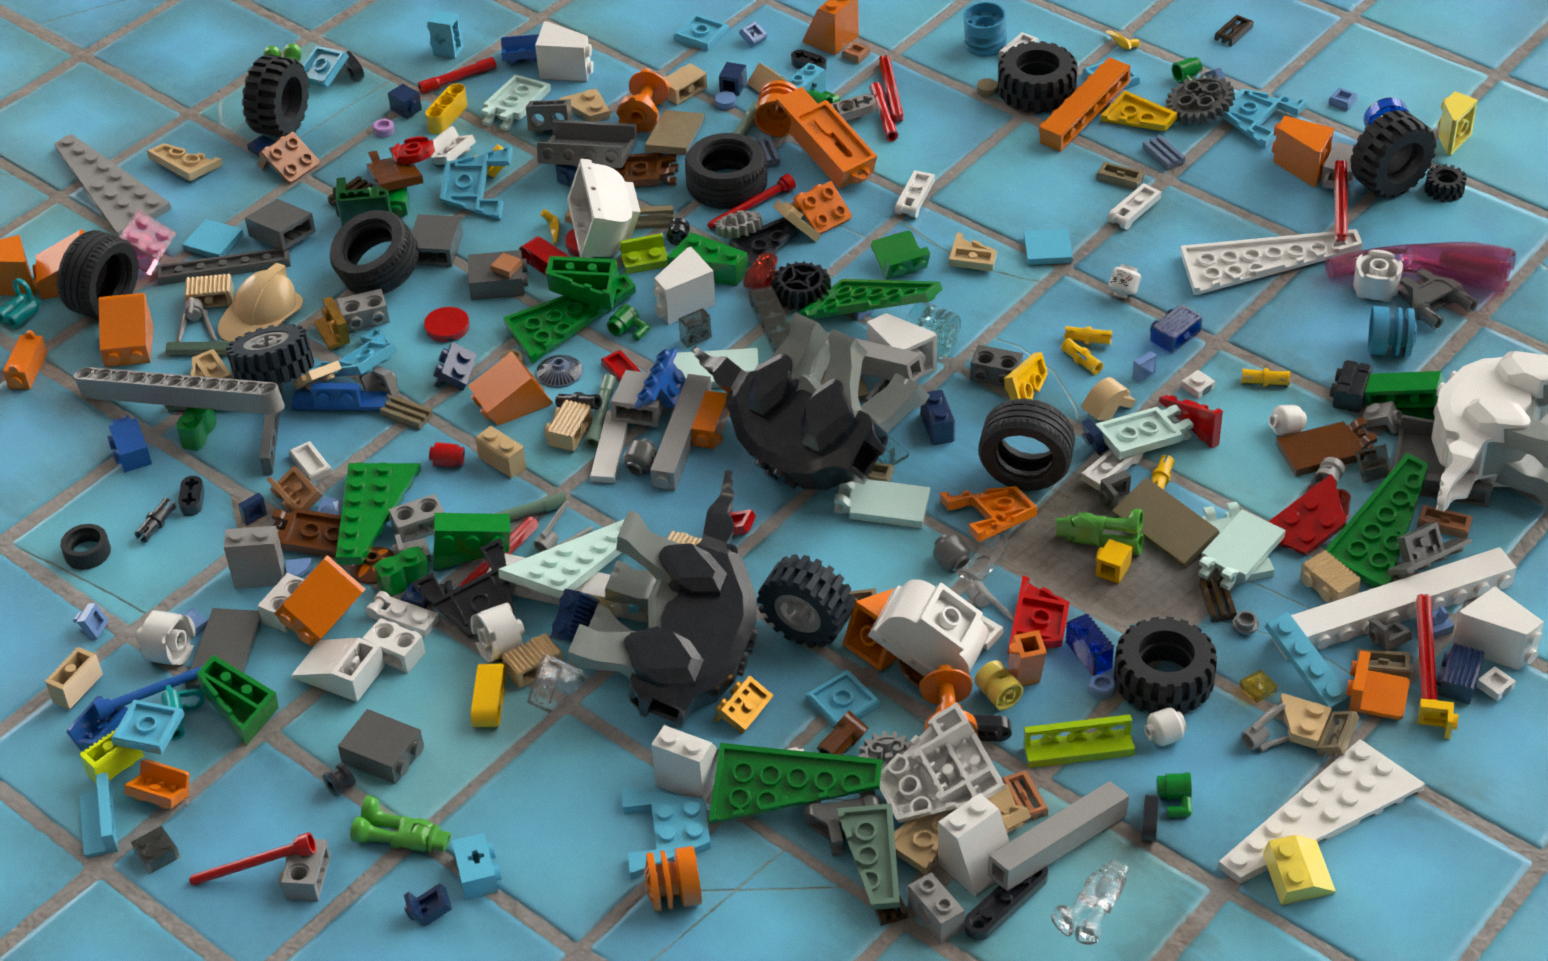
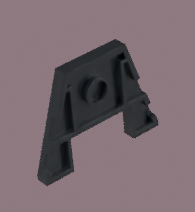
(473, 596)

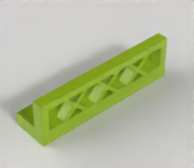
(1078, 745)

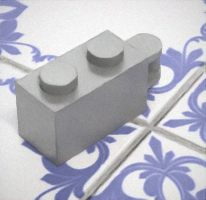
(1341, 152)

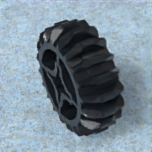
(800, 284)

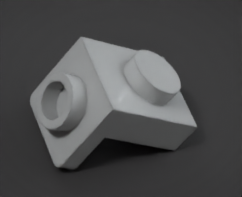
(380, 380)
(1383, 414)

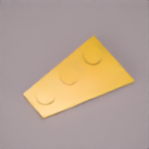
(1138, 112)
(1026, 378)

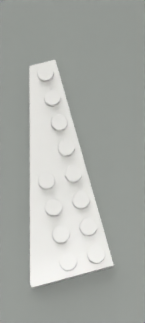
(1234, 262)
(1331, 803)

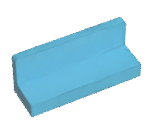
(98, 819)

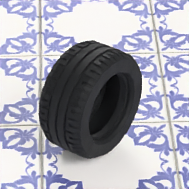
(725, 152)
(360, 236)
(95, 268)
(1032, 420)

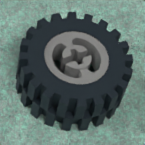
(271, 354)
(806, 601)

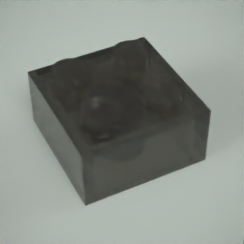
(695, 328)
(1373, 463)
(155, 849)

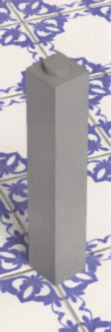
(885, 361)
(678, 437)
(1057, 835)

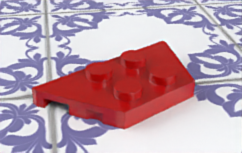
(1312, 518)
(1040, 611)

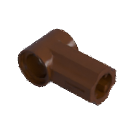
(845, 733)

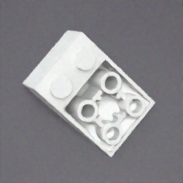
(342, 666)

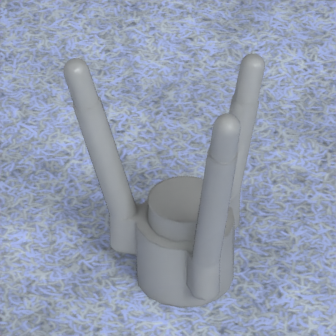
(193, 312)
(548, 538)
(981, 597)
(1257, 734)

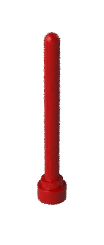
(785, 184)
(302, 845)

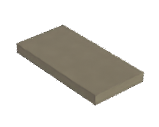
(674, 132)
(1168, 522)

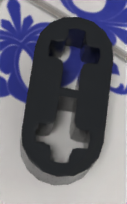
(801, 57)
(353, 67)
(186, 495)
(989, 727)
(1150, 818)

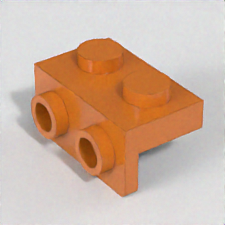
(159, 784)

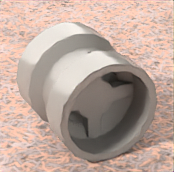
(1329, 466)

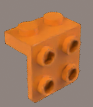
(822, 207)
(1376, 691)

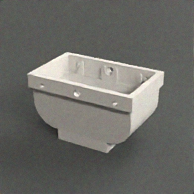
(601, 209)
(930, 627)

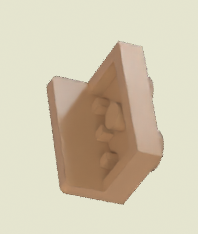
(295, 490)

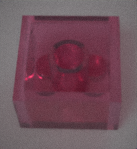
(148, 239)

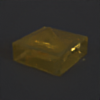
(1258, 685)

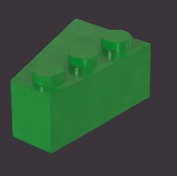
(727, 263)
(584, 279)
(1410, 391)
(461, 535)
(237, 697)

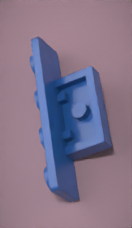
(663, 381)
(338, 397)

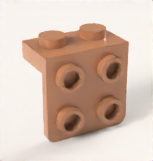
(288, 157)

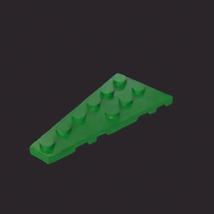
(865, 295)
(554, 321)
(366, 501)
(1370, 538)
(772, 779)

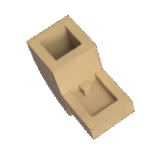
(1106, 398)
(1010, 812)

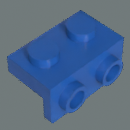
(519, 48)
(88, 729)

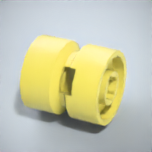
(998, 685)

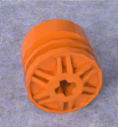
(769, 115)
(673, 878)

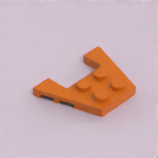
(1000, 507)

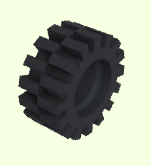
(1445, 183)

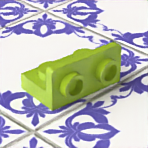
(643, 253)

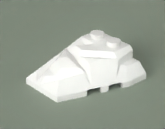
(939, 769)

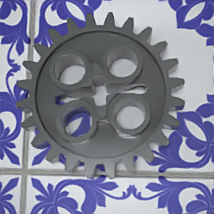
(1201, 99)

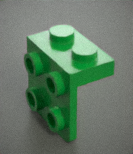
(899, 254)

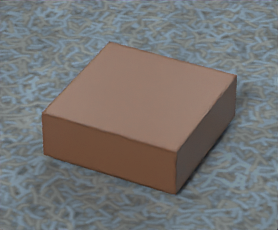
(856, 52)
(506, 265)

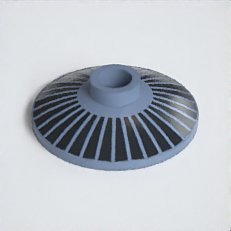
(559, 371)

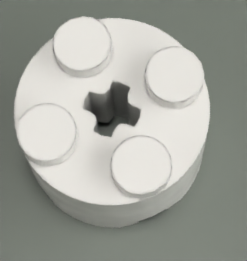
(1377, 276)
(497, 631)
(166, 638)

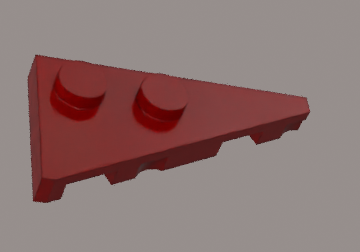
(1206, 422)

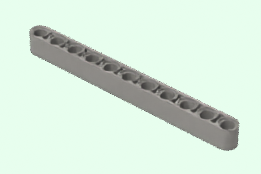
(180, 390)

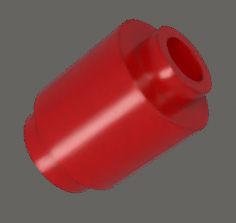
(447, 455)

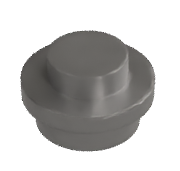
(1245, 623)

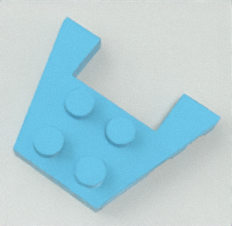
(1254, 108)
(466, 179)
(374, 351)
(677, 824)

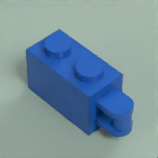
(129, 444)

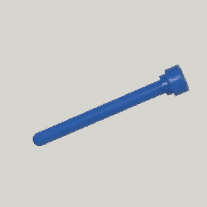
(105, 707)

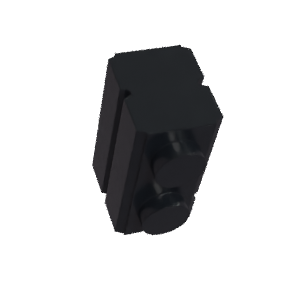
(1350, 386)

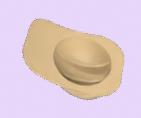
(260, 301)

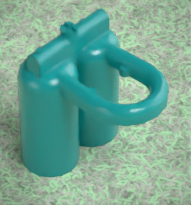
(20, 306)
(172, 698)

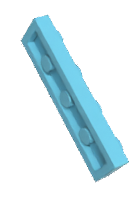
(1307, 660)

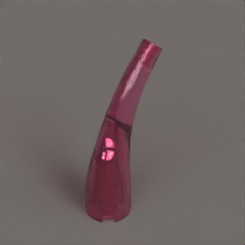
(1466, 262)

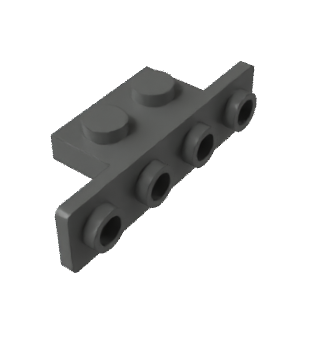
(1423, 547)

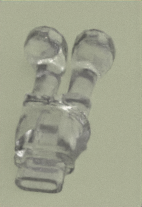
(1101, 893)

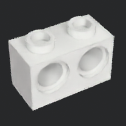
(275, 599)
(398, 645)

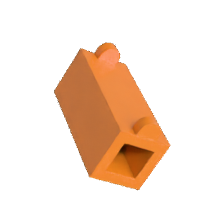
(25, 361)
(710, 420)
(1027, 657)

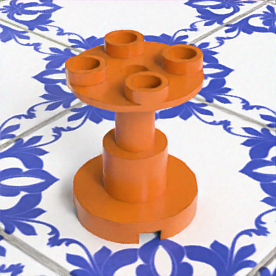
(647, 91)
(945, 688)

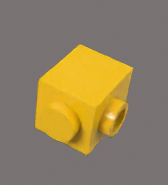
(1113, 561)

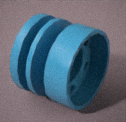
(985, 28)
(1391, 331)

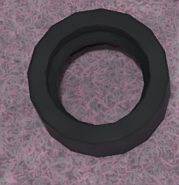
(81, 534)

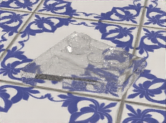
(554, 683)

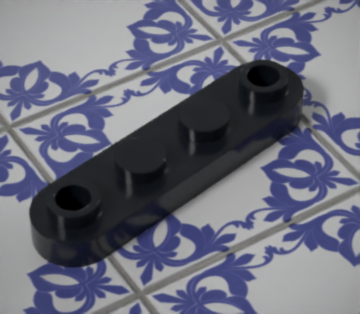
(1001, 906)

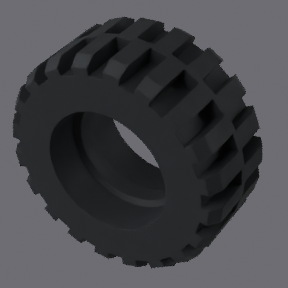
(1036, 76)
(275, 95)
(1393, 153)
(1172, 642)

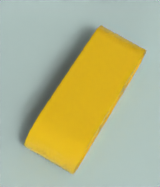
(446, 108)
(488, 695)

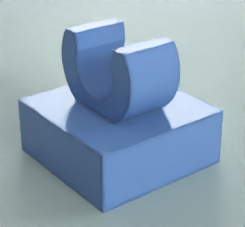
(91, 621)
(1441, 623)

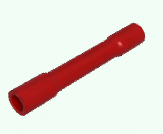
(476, 68)
(888, 125)

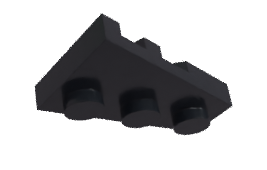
(767, 239)

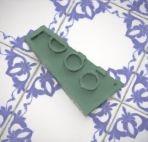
(872, 845)

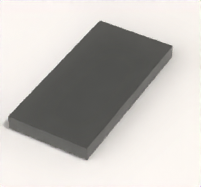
(228, 636)

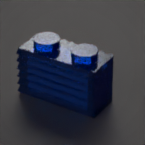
(1176, 328)
(1090, 644)

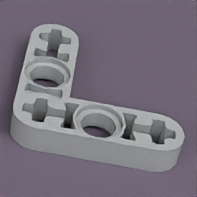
(865, 102)

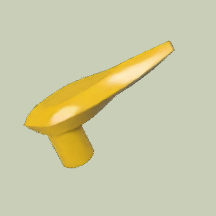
(1122, 41)
(553, 224)

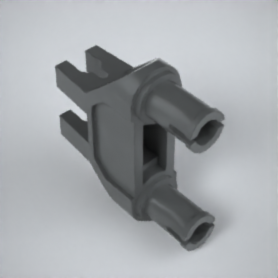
(1432, 294)
(825, 821)

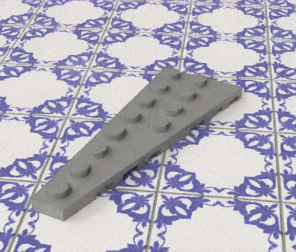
(109, 186)

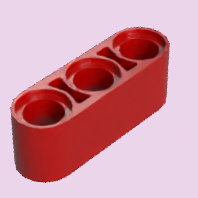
(538, 252)

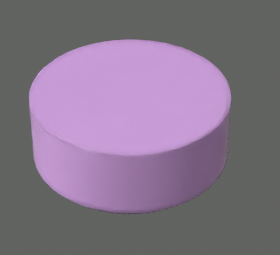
(383, 128)

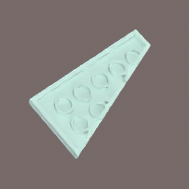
(565, 564)

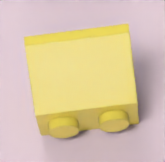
(1456, 121)
(1297, 869)

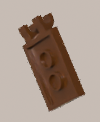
(649, 169)
(390, 174)
(1308, 448)
(308, 531)

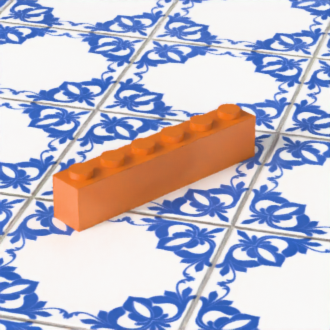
(1084, 104)

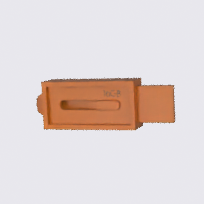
(828, 138)

